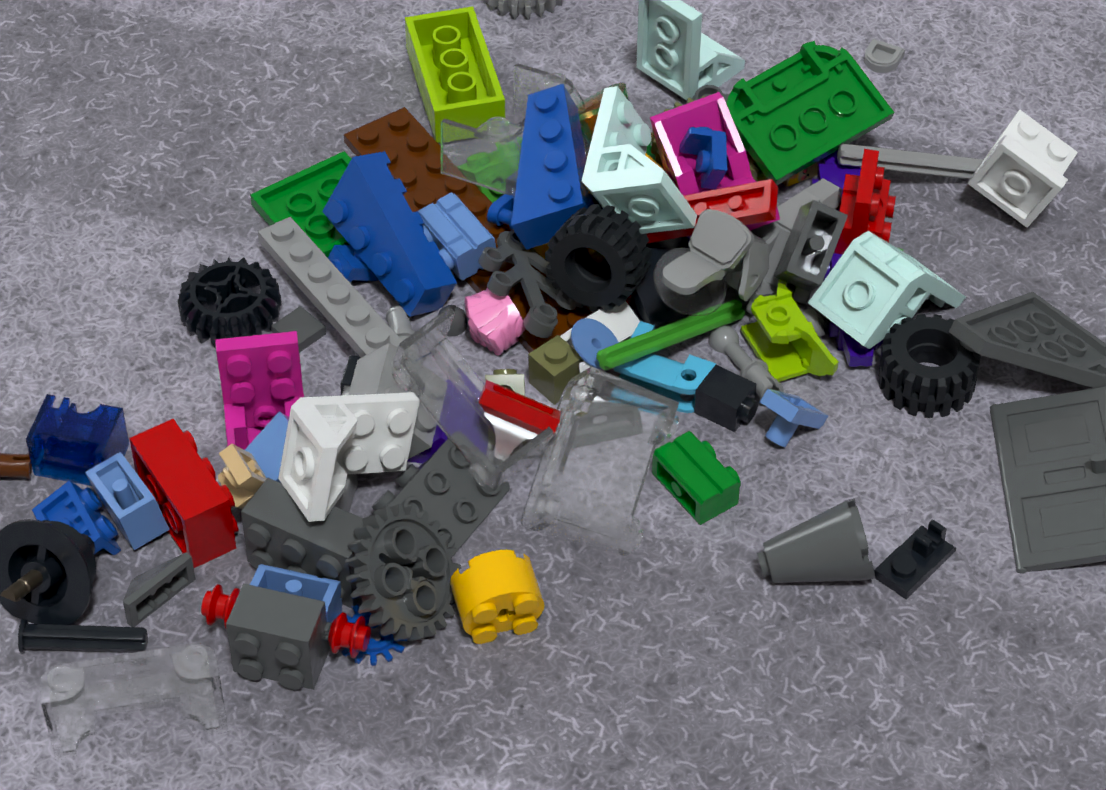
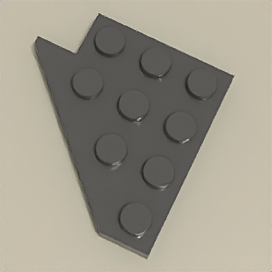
(1034, 337)

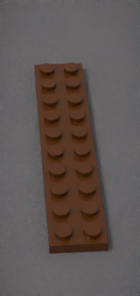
(417, 162)

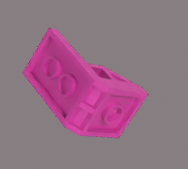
(681, 167)
(257, 381)

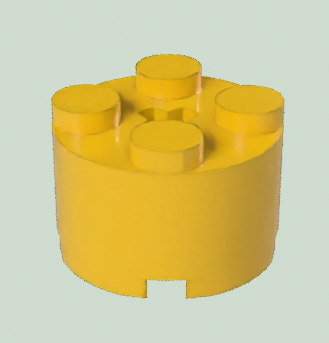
(497, 595)

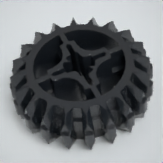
(229, 300)

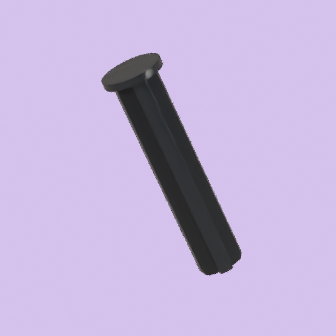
(81, 637)

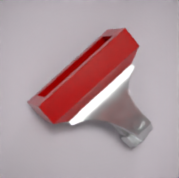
(514, 418)

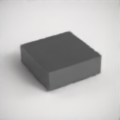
(306, 325)

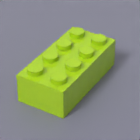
(453, 68)

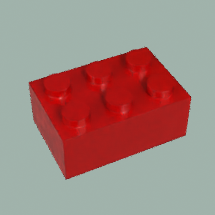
(186, 491)

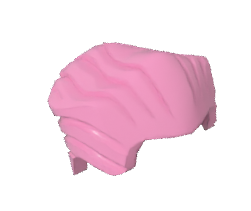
(493, 321)

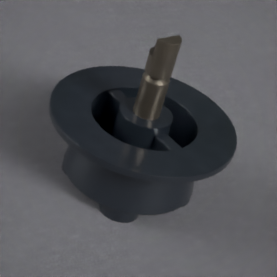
(45, 571)

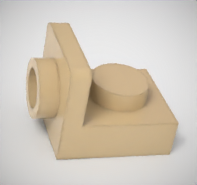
(241, 474)

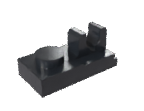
(915, 560)

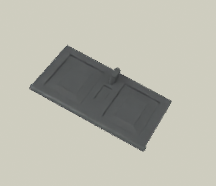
(1054, 477)

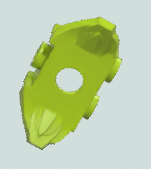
(786, 338)

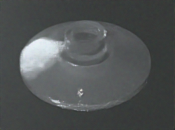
(701, 302)

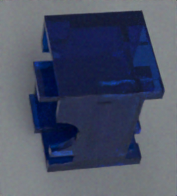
(70, 443)

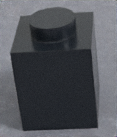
(726, 398)

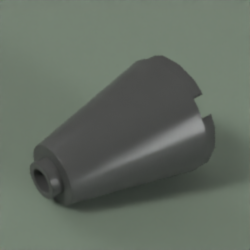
(820, 549)

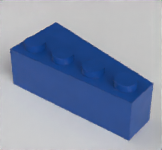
(549, 167)
(388, 236)

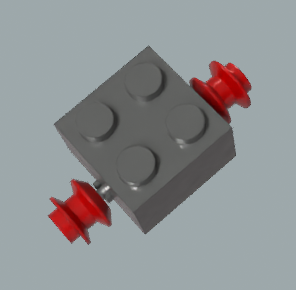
(281, 633)

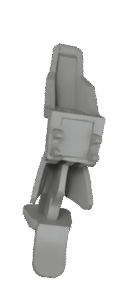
(745, 257)

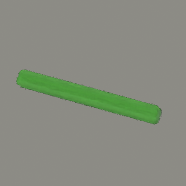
(668, 335)

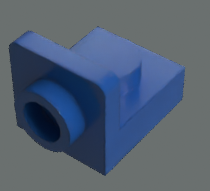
(711, 154)

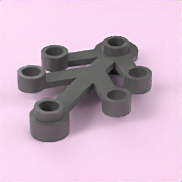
(541, 316)

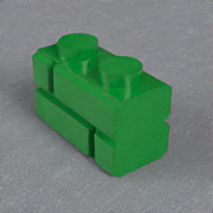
(696, 477)

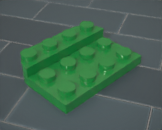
(805, 109)

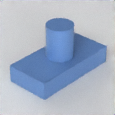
(791, 413)

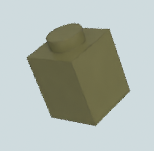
(553, 367)

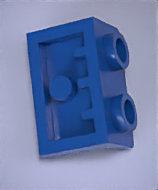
(81, 511)

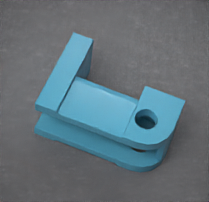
(666, 375)

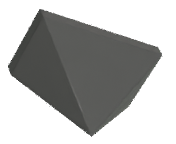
(156, 587)

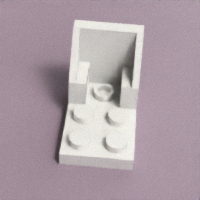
(1023, 169)
(343, 437)

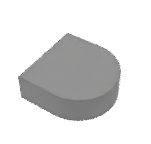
(883, 56)

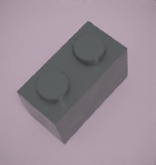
(810, 245)

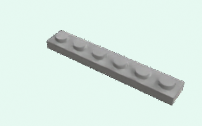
(326, 287)

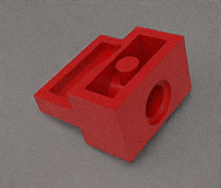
(866, 202)

